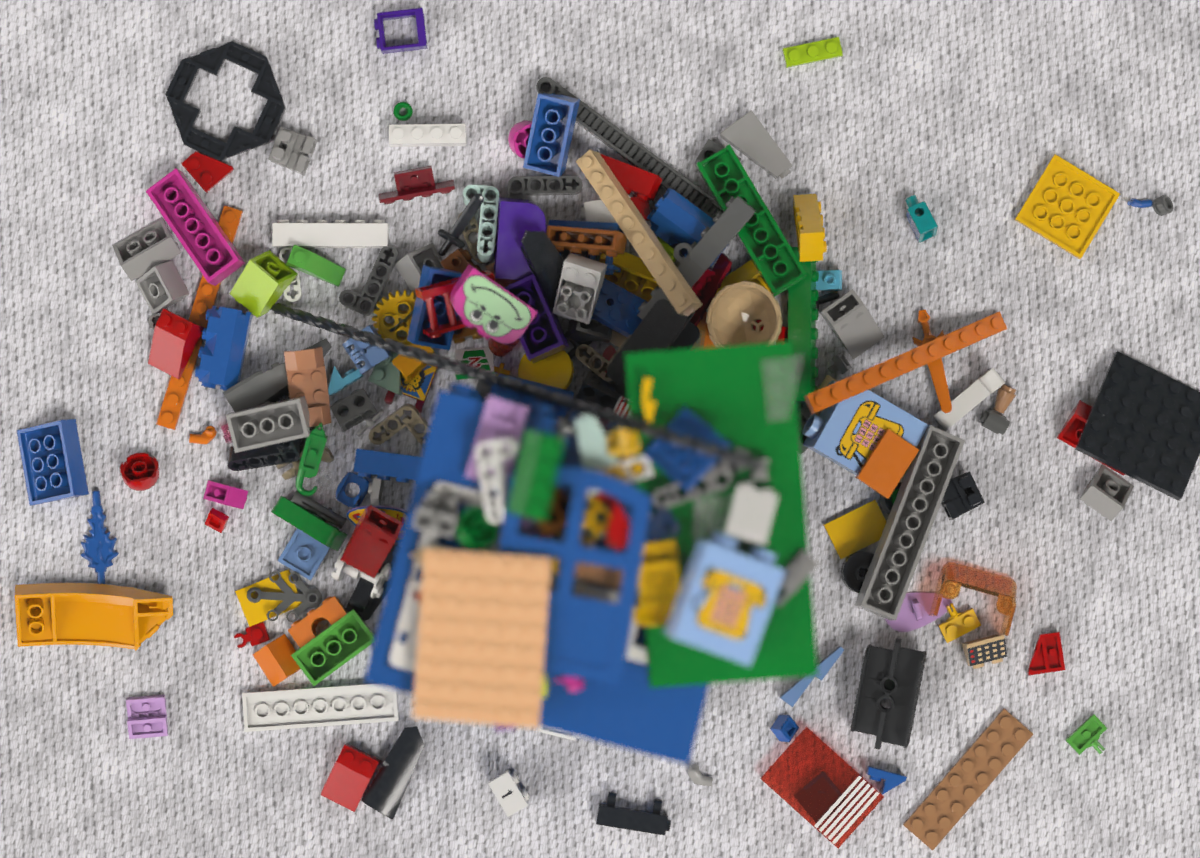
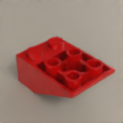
(371, 541)

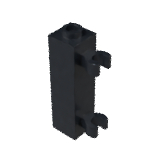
(633, 819)

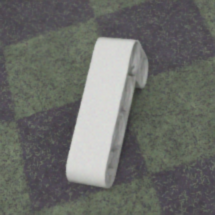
(970, 398)
(497, 480)

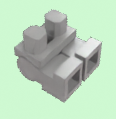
(284, 155)
(436, 514)

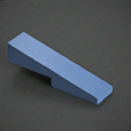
(796, 690)

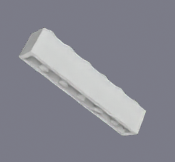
(330, 234)

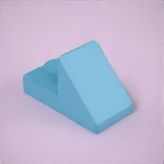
(338, 383)

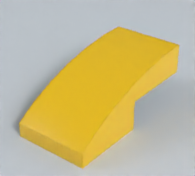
(648, 405)

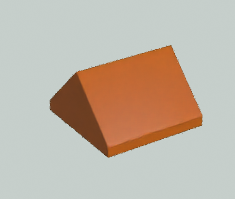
(276, 660)

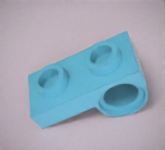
(829, 280)

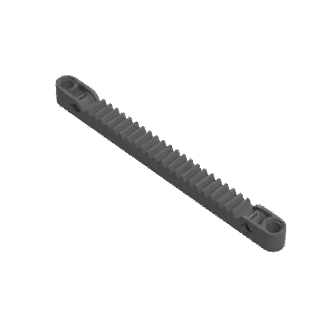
(635, 152)

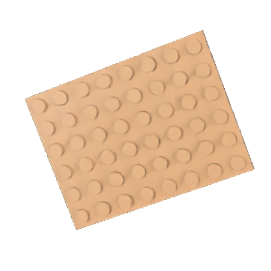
(482, 637)

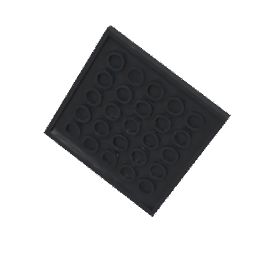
(1144, 426)

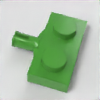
(1087, 735)

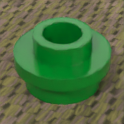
(398, 107)

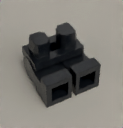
(967, 501)

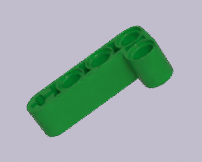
(309, 523)

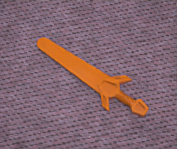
(936, 367)

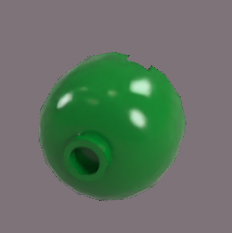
(474, 529)

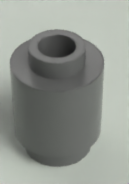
(994, 421)

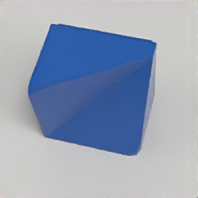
(784, 728)

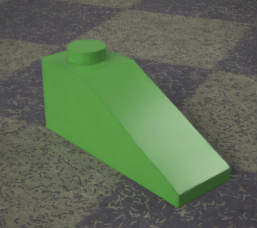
(315, 265)

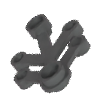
(287, 597)

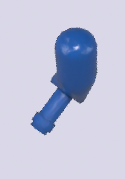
(1140, 204)

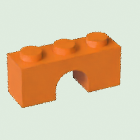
(305, 629)

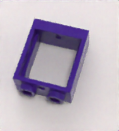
(400, 14)

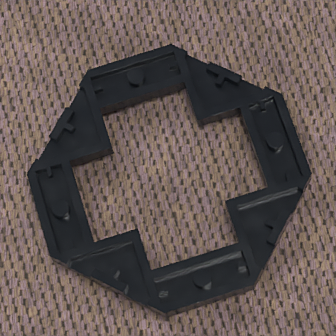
(239, 139)

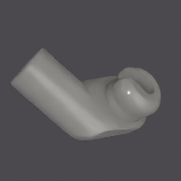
(697, 777)

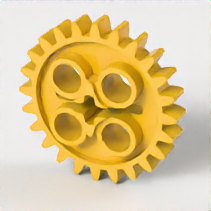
(390, 307)

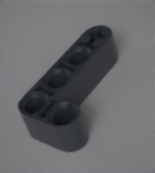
(264, 456)

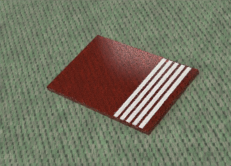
(822, 787)

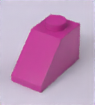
(225, 494)

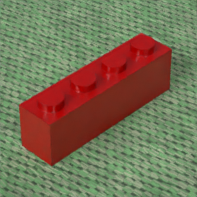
(634, 179)

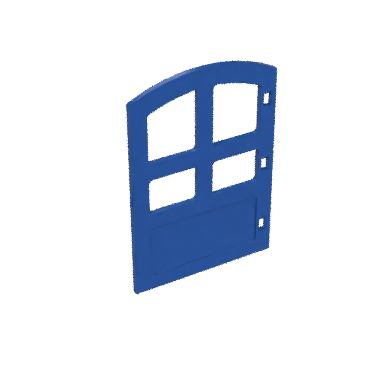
(586, 634)

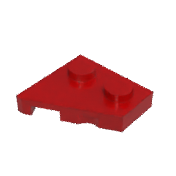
(206, 170)
(1047, 655)

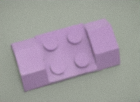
(499, 420)

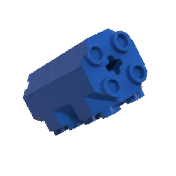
(679, 220)
(224, 347)

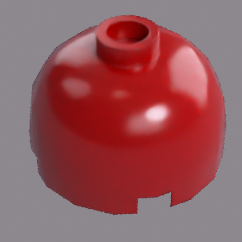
(140, 471)

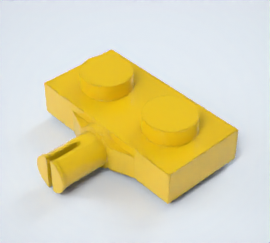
(958, 623)

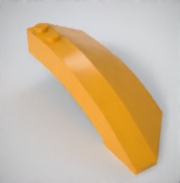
(88, 614)

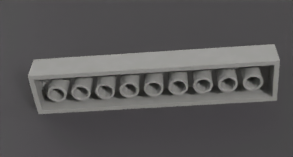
(909, 524)

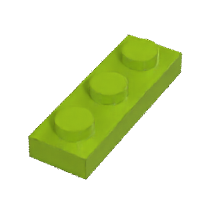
(812, 52)

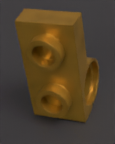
(465, 333)

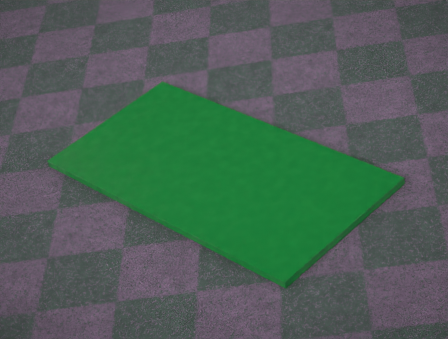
(728, 395)

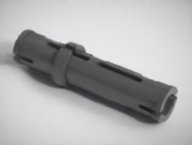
(318, 509)

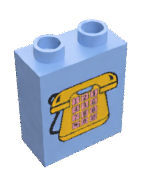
(854, 426)
(725, 599)

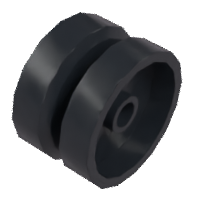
(851, 567)

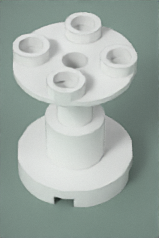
(378, 581)

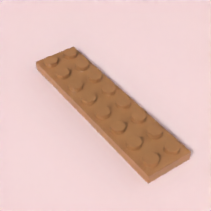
(968, 779)

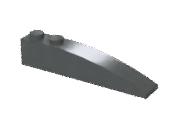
(263, 387)

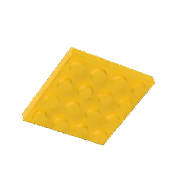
(1067, 206)

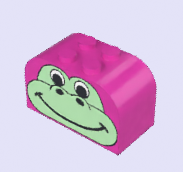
(490, 307)

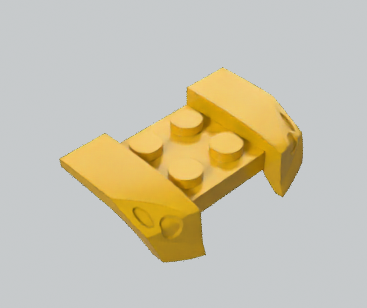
(657, 583)

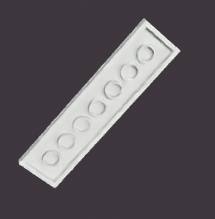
(319, 707)

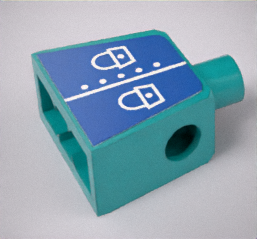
(924, 225)

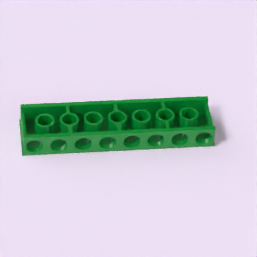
(761, 234)

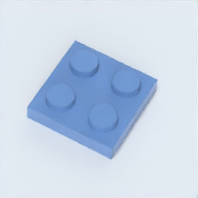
(303, 554)

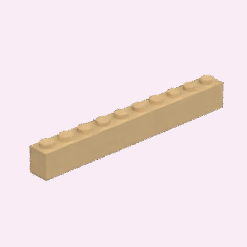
(638, 233)

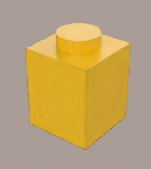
(623, 443)

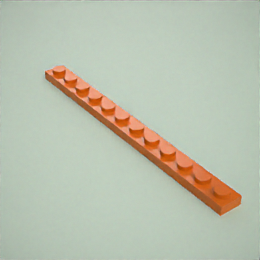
(204, 300)
(905, 362)

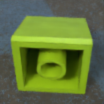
(262, 283)

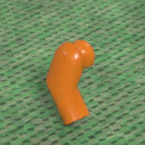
(207, 436)

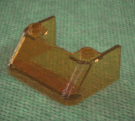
(956, 575)

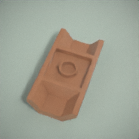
(308, 378)

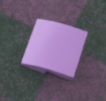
(147, 716)

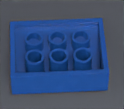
(52, 462)

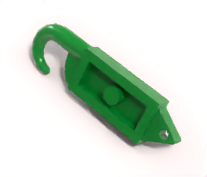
(311, 459)

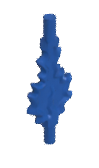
(98, 546)

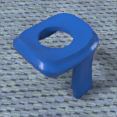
(356, 501)

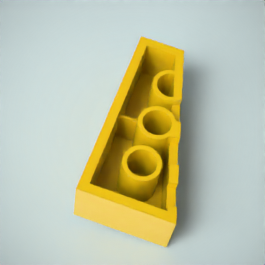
(809, 227)

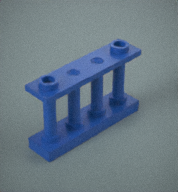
(592, 225)
(524, 400)

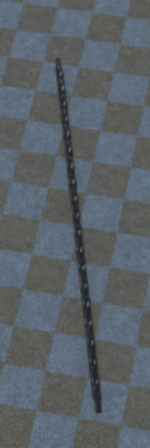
(519, 387)

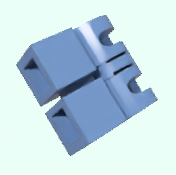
(366, 355)

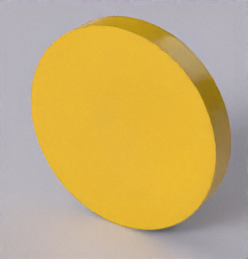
(552, 371)

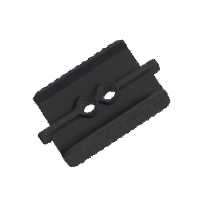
(659, 331)
(906, 670)

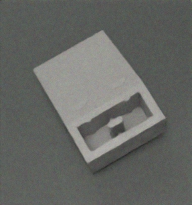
(852, 324)

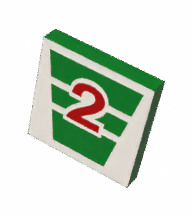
(477, 357)

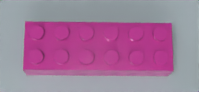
(195, 227)

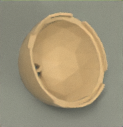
(736, 311)

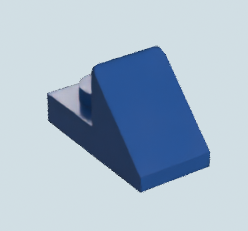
(891, 779)

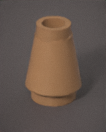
(1004, 397)

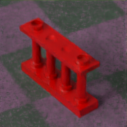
(442, 288)

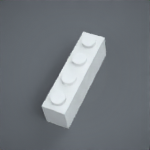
(427, 135)

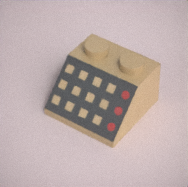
(985, 650)

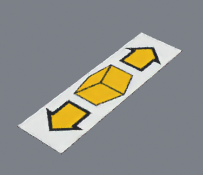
(628, 470)

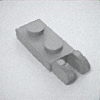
(796, 574)

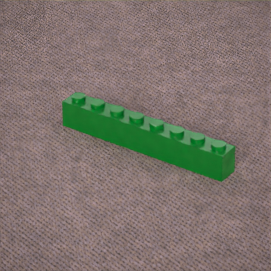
(802, 327)

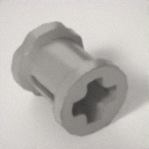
(759, 474)

